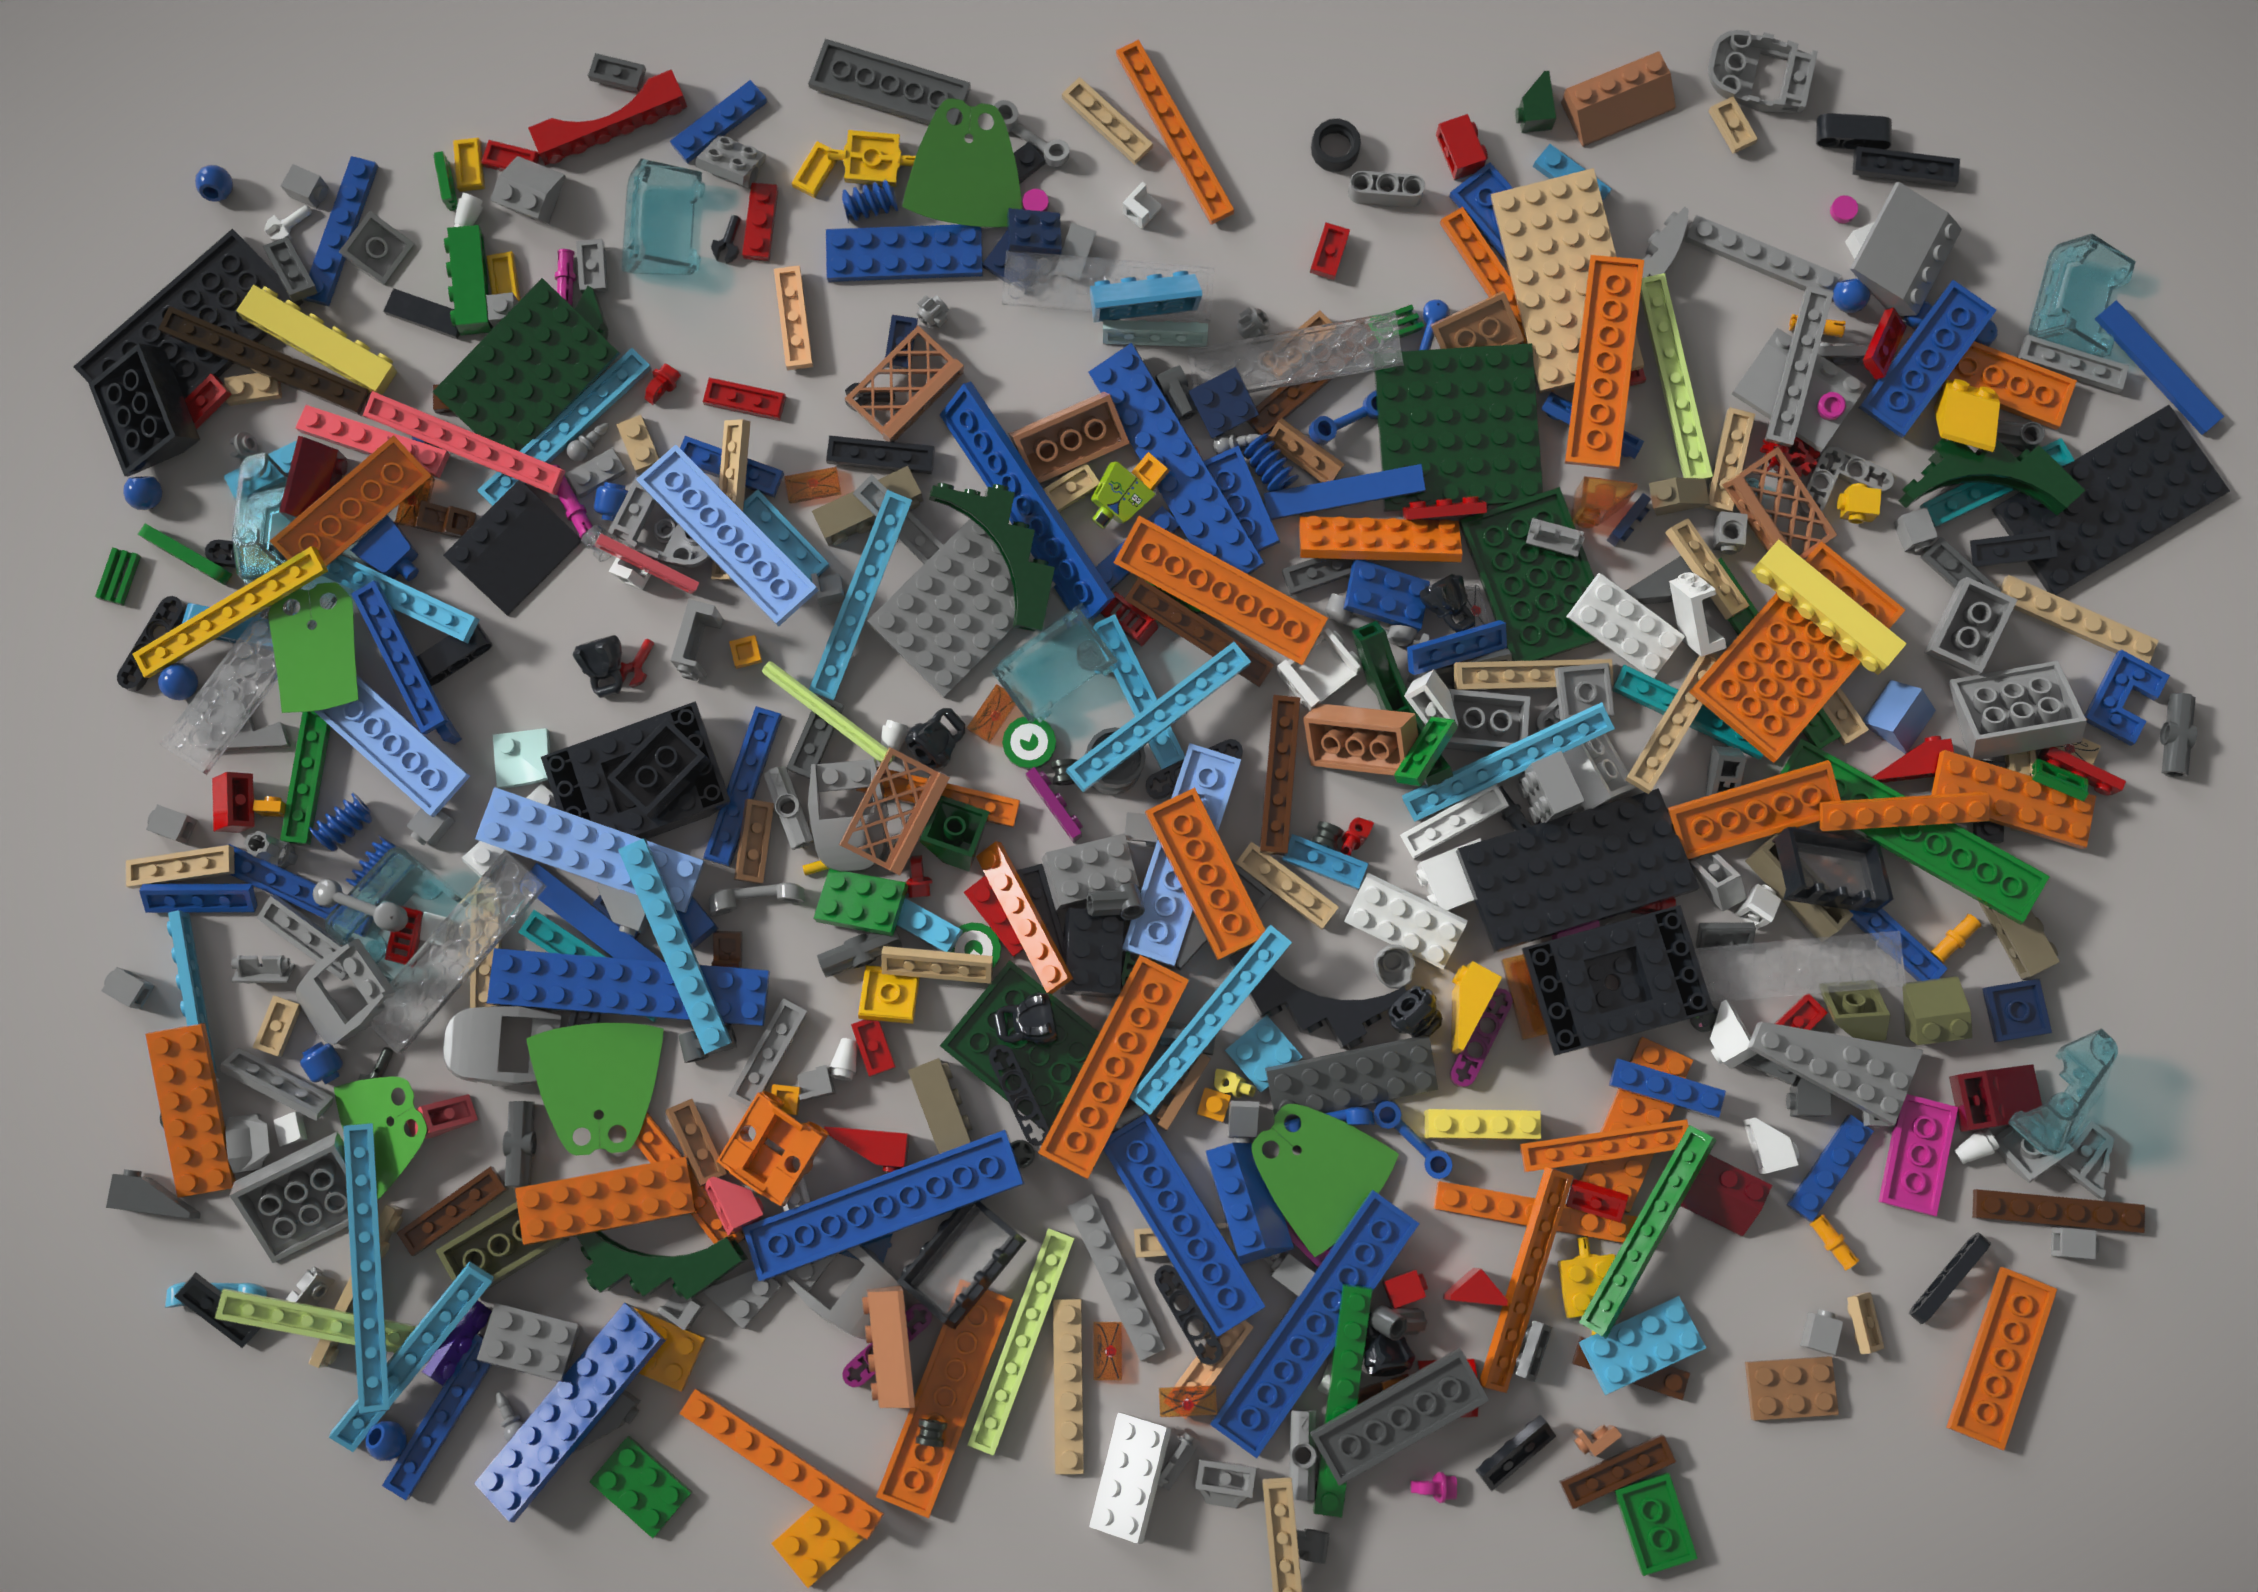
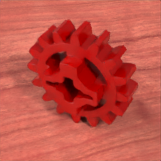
(1801, 455)

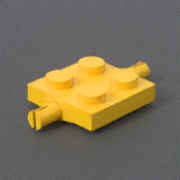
(871, 157)
(1582, 1277)

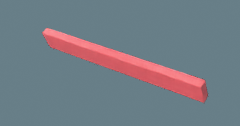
(464, 443)

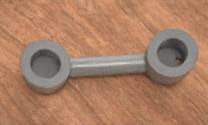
(1055, 152)
(1397, 634)
(329, 893)
(724, 900)

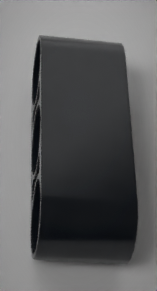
(1851, 130)
(452, 654)

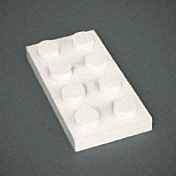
(1625, 626)
(1405, 920)
(1130, 1478)

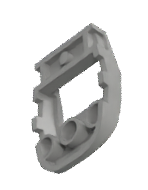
(1735, 64)
(630, 520)
(829, 832)
(324, 1011)
(474, 1043)
(848, 1310)

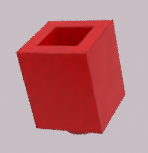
(1405, 1288)

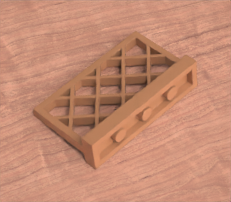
(921, 400)
(1759, 517)
(917, 816)

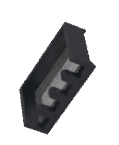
(1833, 870)
(961, 1262)

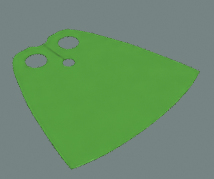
(962, 179)
(593, 1070)
(1329, 1177)

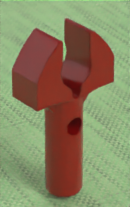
(636, 664)

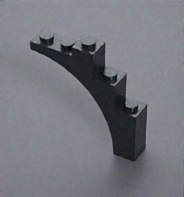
(1308, 1009)

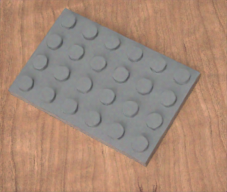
(950, 609)

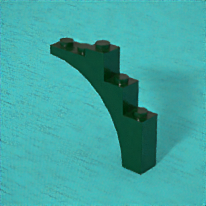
(2030, 473)
(992, 514)
(1387, 684)
(648, 1272)

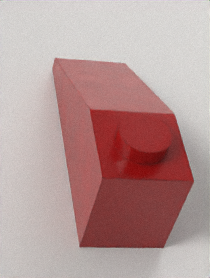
(1917, 763)
(879, 1147)

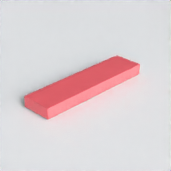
(646, 564)

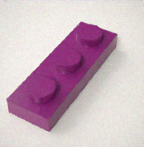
(1055, 804)

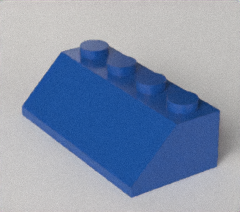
(1248, 1207)

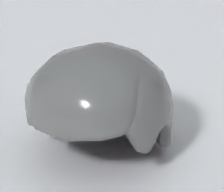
(1394, 966)

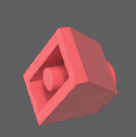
(445, 1116)
(733, 1204)

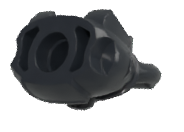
(1447, 600)
(600, 661)
(933, 741)
(1416, 1012)
(1031, 1020)
(1385, 1355)

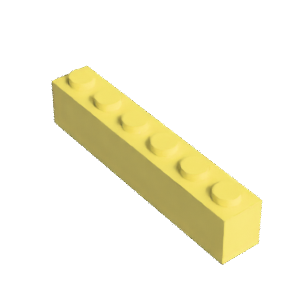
(317, 341)
(1828, 607)

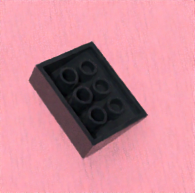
(143, 409)
(513, 547)

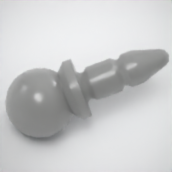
(1224, 442)
(578, 449)
(511, 1422)

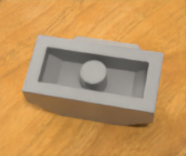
(247, 1143)
(1225, 1482)

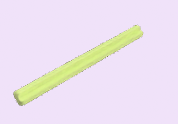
(825, 711)

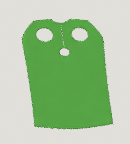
(318, 664)

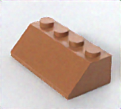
(1619, 98)
(1070, 437)
(1359, 738)
(890, 1347)

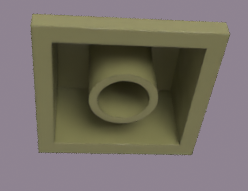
(1936, 1011)

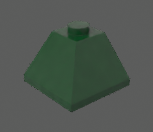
(954, 832)

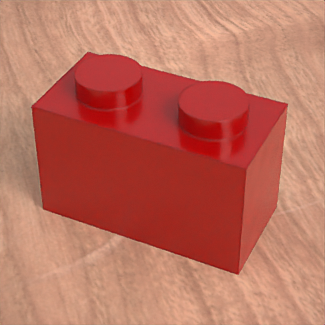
(1461, 146)
(233, 802)

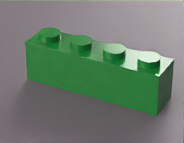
(469, 279)

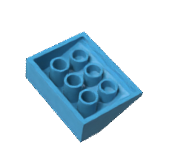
(1145, 297)

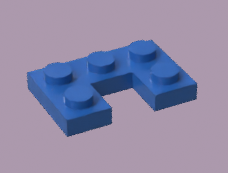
(2122, 676)

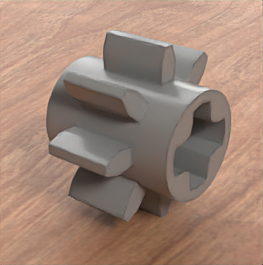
(932, 311)
(1252, 323)

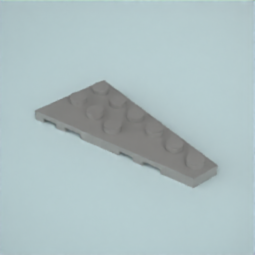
(1853, 1069)

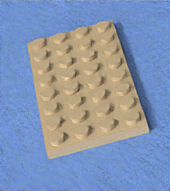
(1548, 245)

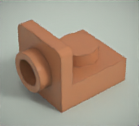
(1602, 1438)

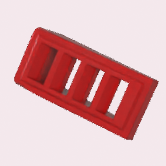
(1141, 630)
(414, 939)

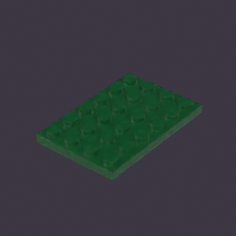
(526, 369)
(1529, 584)
(1047, 1068)

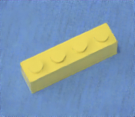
(1482, 1124)

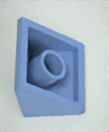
(1899, 714)

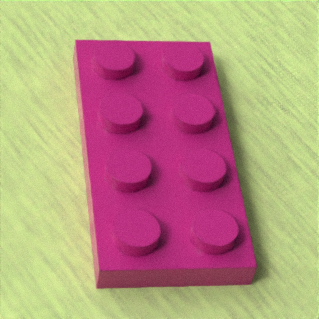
(1918, 1155)

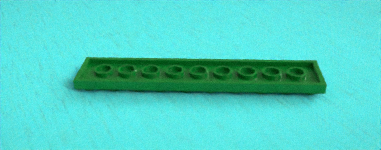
(1938, 849)

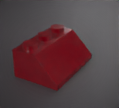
(311, 474)
(1726, 1195)

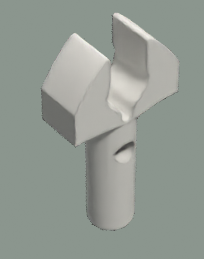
(286, 224)

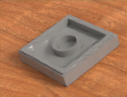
(1583, 688)

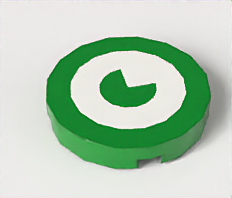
(1029, 744)
(978, 940)

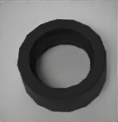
(1342, 127)

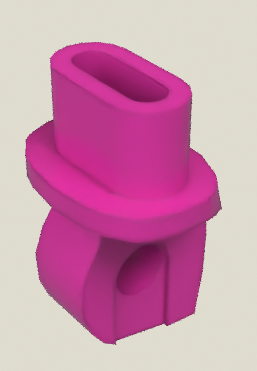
(1441, 1487)

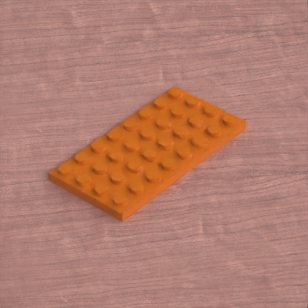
(1784, 665)

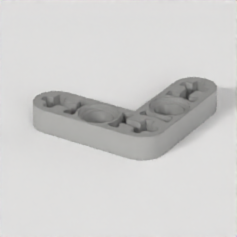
(1840, 470)

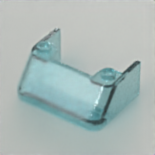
(389, 880)

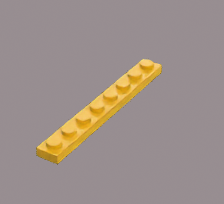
(230, 612)

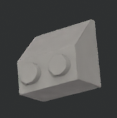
(528, 189)

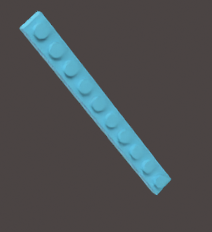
(366, 1269)

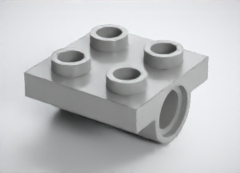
(731, 161)

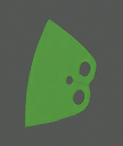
(372, 1102)

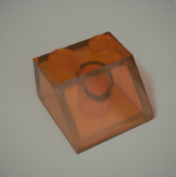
(1599, 499)

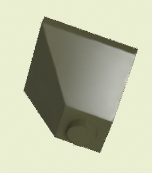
(1859, 1013)

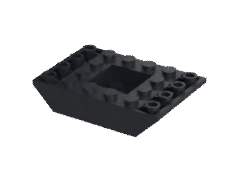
(582, 785)
(1654, 971)

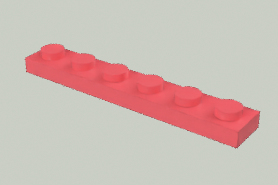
(366, 437)

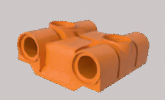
(760, 1165)

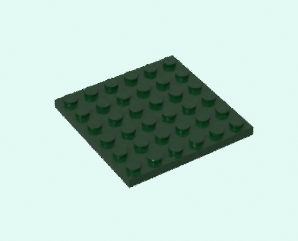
(1464, 420)

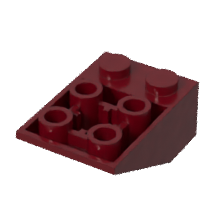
(1994, 1096)

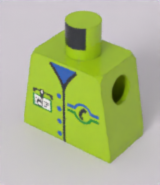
(1119, 495)

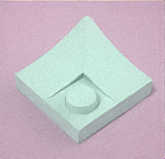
(519, 757)

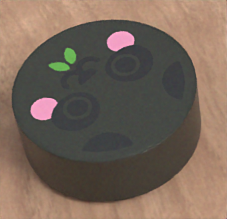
(1705, 1022)

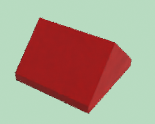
(1475, 1288)

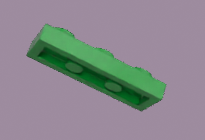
(1425, 751)

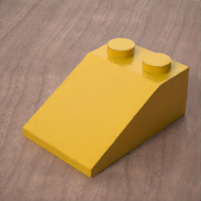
(1968, 414)
(1469, 1000)

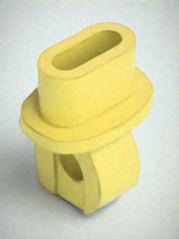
(1237, 1084)

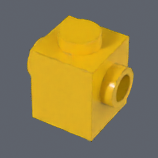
(1859, 503)

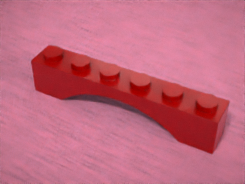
(561, 138)

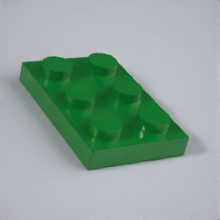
(861, 902)
(640, 1486)
(1655, 1524)

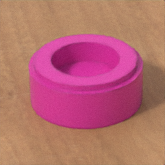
(1035, 200)
(1843, 209)
(1831, 406)

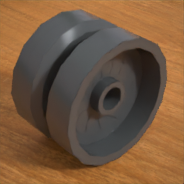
(1124, 775)

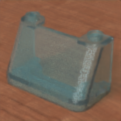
(661, 219)
(2076, 291)
(258, 497)
(1055, 663)
(2086, 1070)

